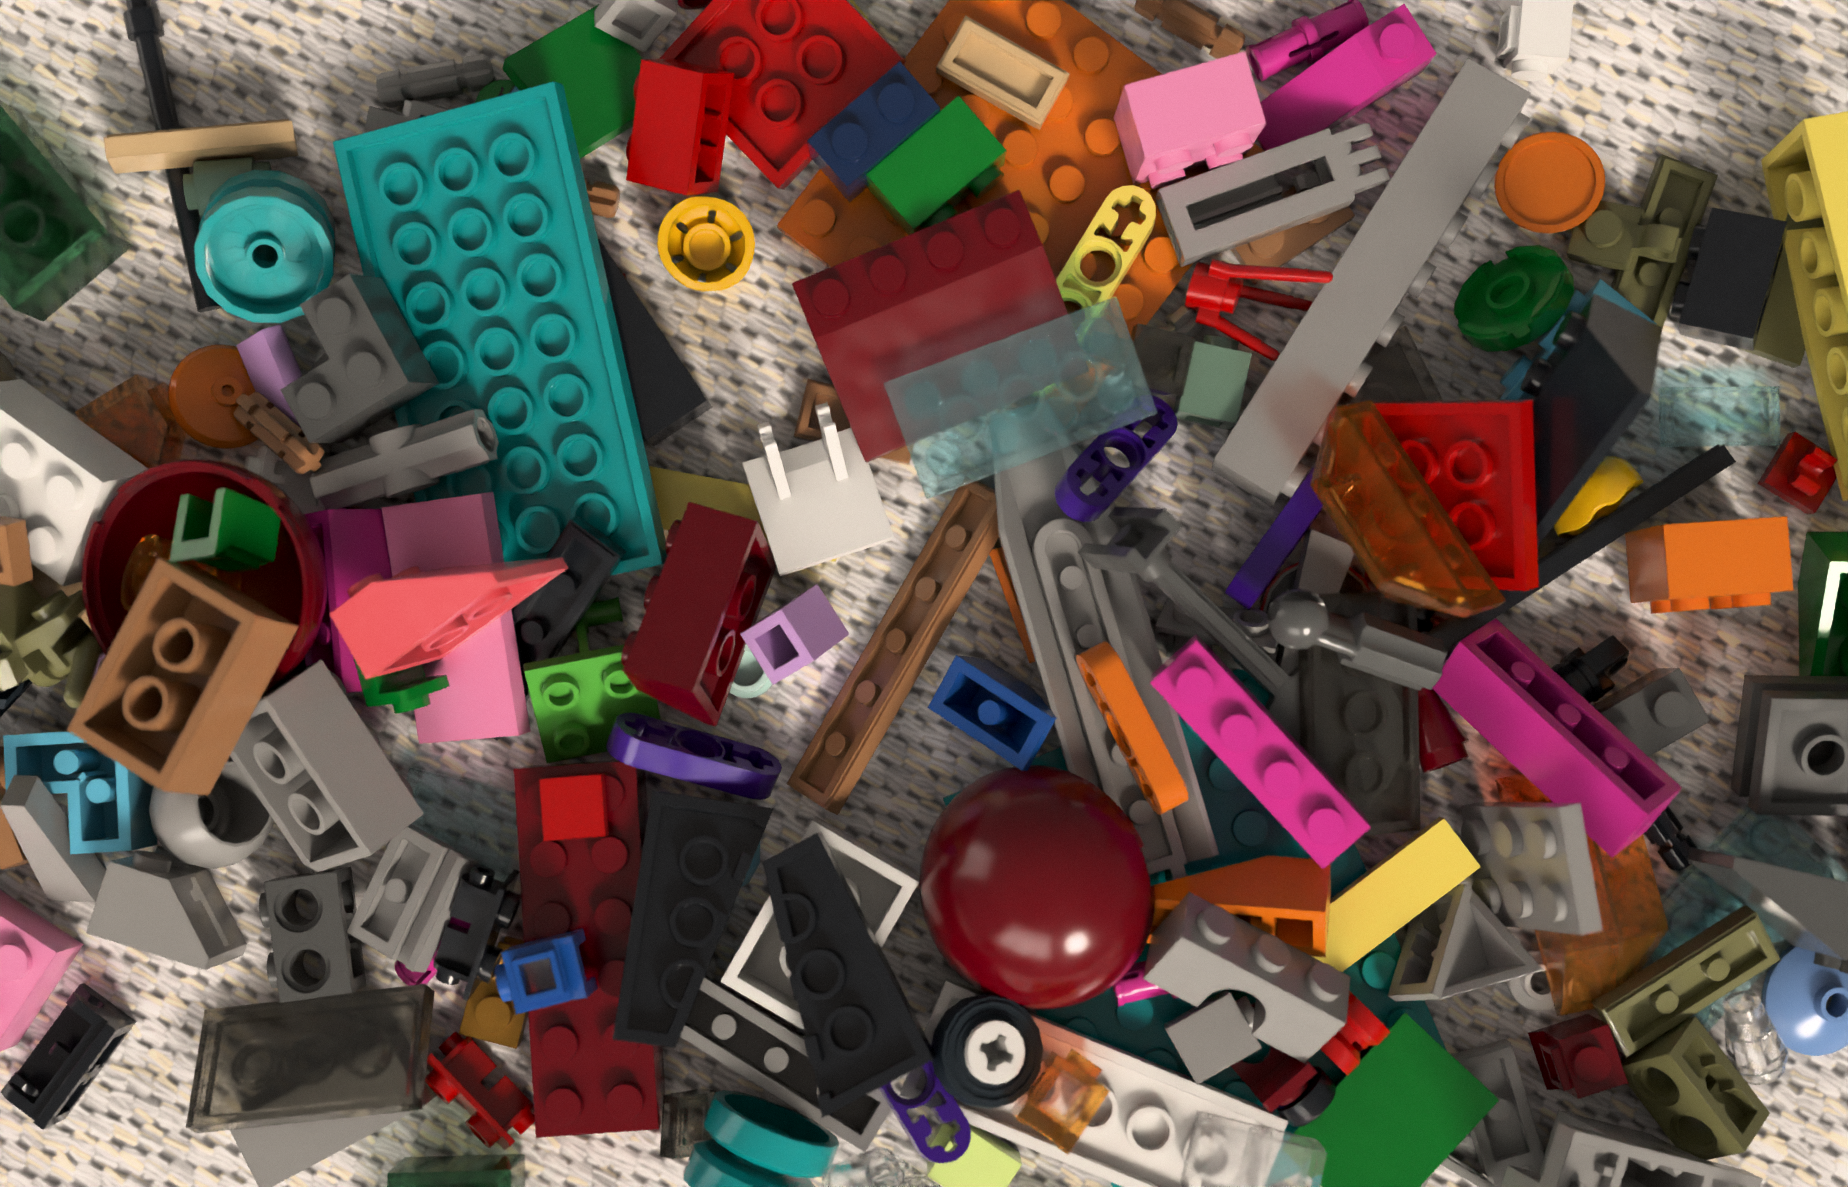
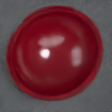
(149, 505)
(1036, 887)

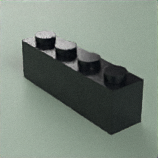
(659, 381)

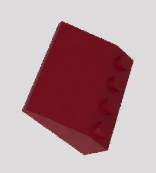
(924, 304)

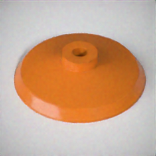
(1549, 182)
(205, 396)

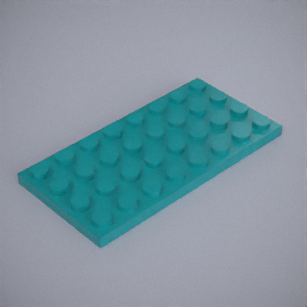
(506, 291)

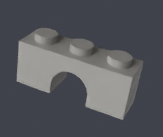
(1210, 950)

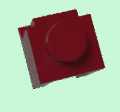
(1578, 1056)

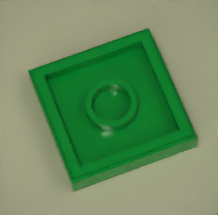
(595, 74)

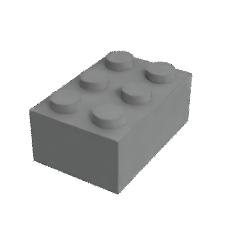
(322, 771)

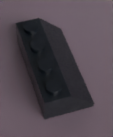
(1586, 398)

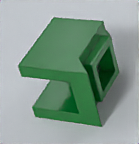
(225, 535)

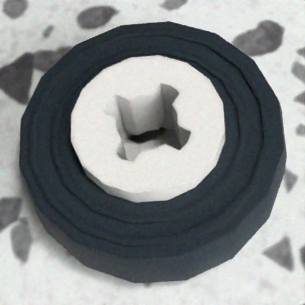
(964, 1046)

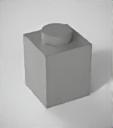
(1214, 1034)

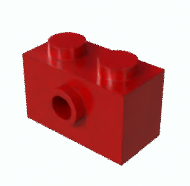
(679, 126)

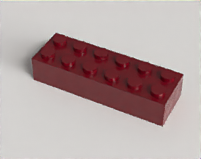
(578, 1071)

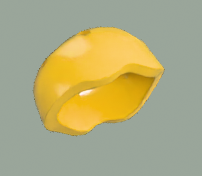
(706, 245)
(1599, 496)

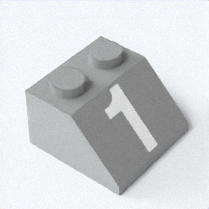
(166, 910)

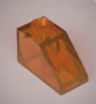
(137, 421)

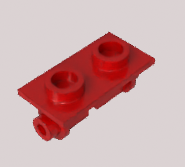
(460, 1078)

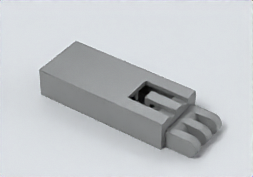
(1246, 203)

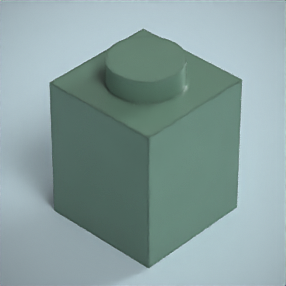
(1214, 383)

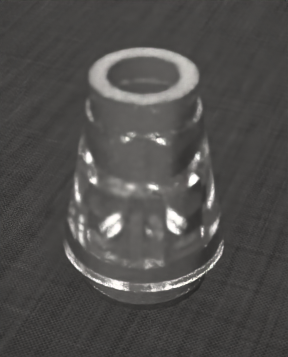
(1752, 1039)

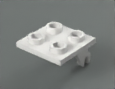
(816, 497)

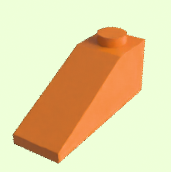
(1270, 892)

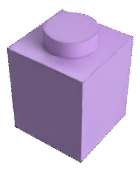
(795, 634)

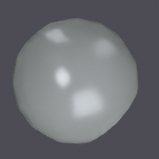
(234, 824)

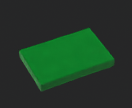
(1398, 1112)

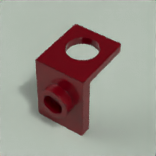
(1276, 1077)

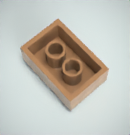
(182, 678)

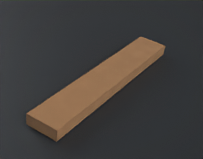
(899, 648)

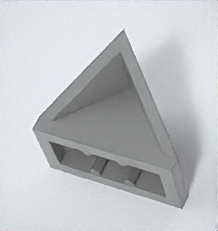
(1457, 949)

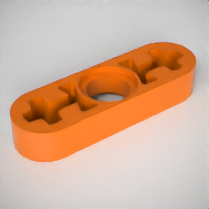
(1132, 727)

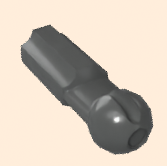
(1361, 641)

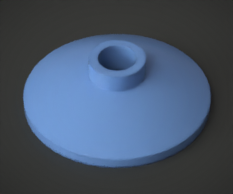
(1797, 999)

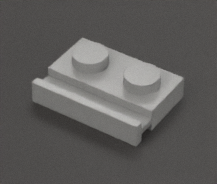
(410, 898)

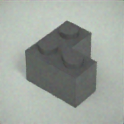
(370, 363)

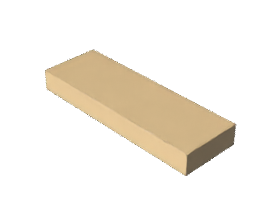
(185, 145)

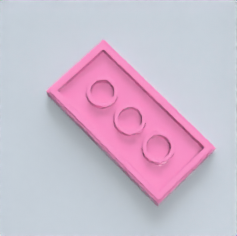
(485, 671)

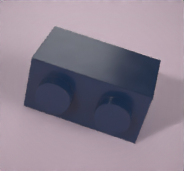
(871, 129)

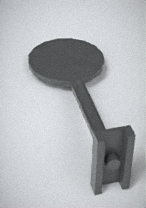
(1141, 550)

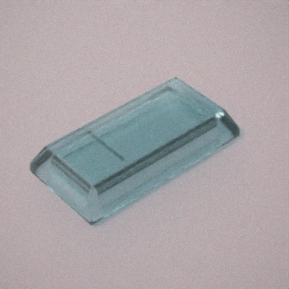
(1719, 416)

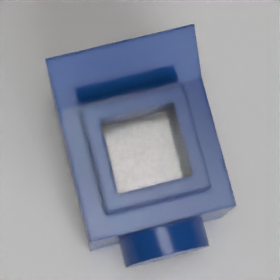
(544, 972)

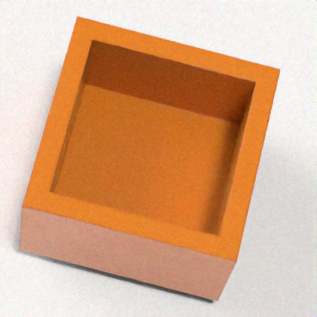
(1711, 560)

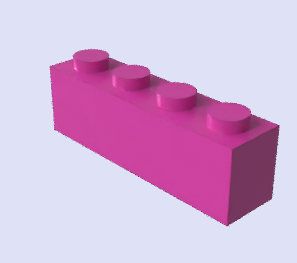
(1555, 736)
(1260, 751)

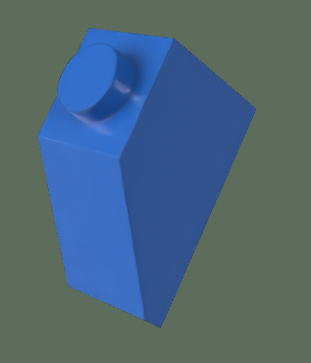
(994, 709)

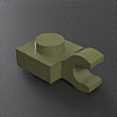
(1617, 233)

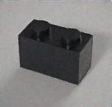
(1731, 278)

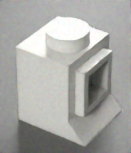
(1534, 36)

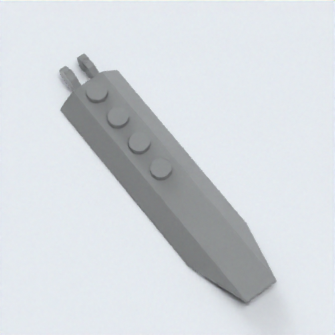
(1072, 610)

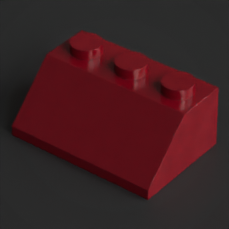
(698, 609)

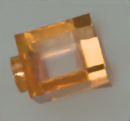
(1062, 1099)

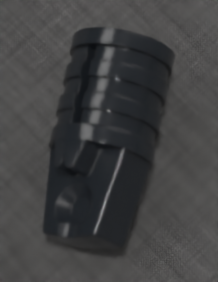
(1591, 671)

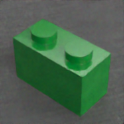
(938, 168)

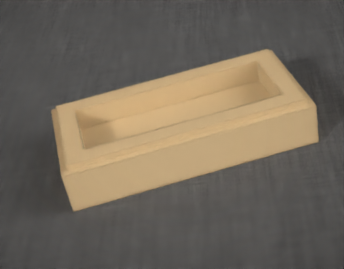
(1002, 72)

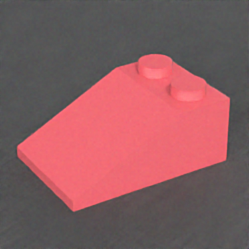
(432, 612)

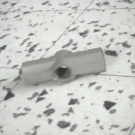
(405, 460)

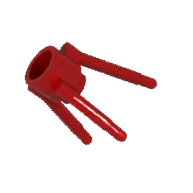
(1217, 289)

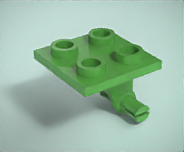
(584, 692)

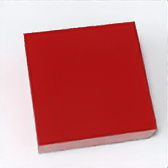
(573, 807)

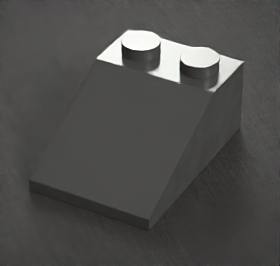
(1796, 904)

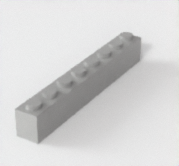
(1371, 281)

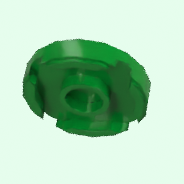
(1514, 299)

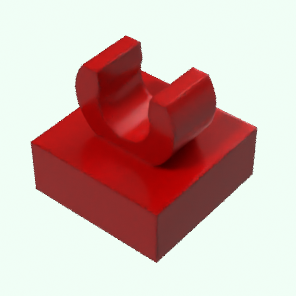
(1800, 473)

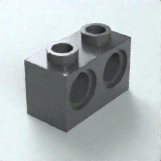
(324, 934)

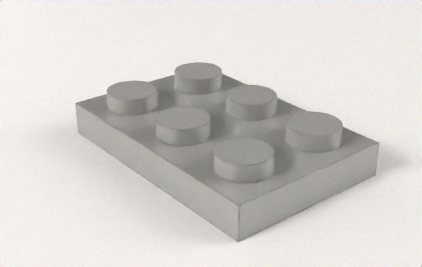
(1533, 865)

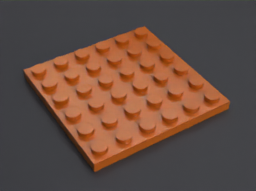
(1058, 169)

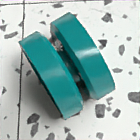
(265, 246)
(758, 1145)

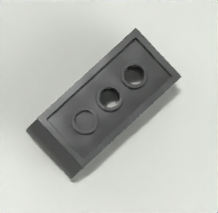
(1793, 745)

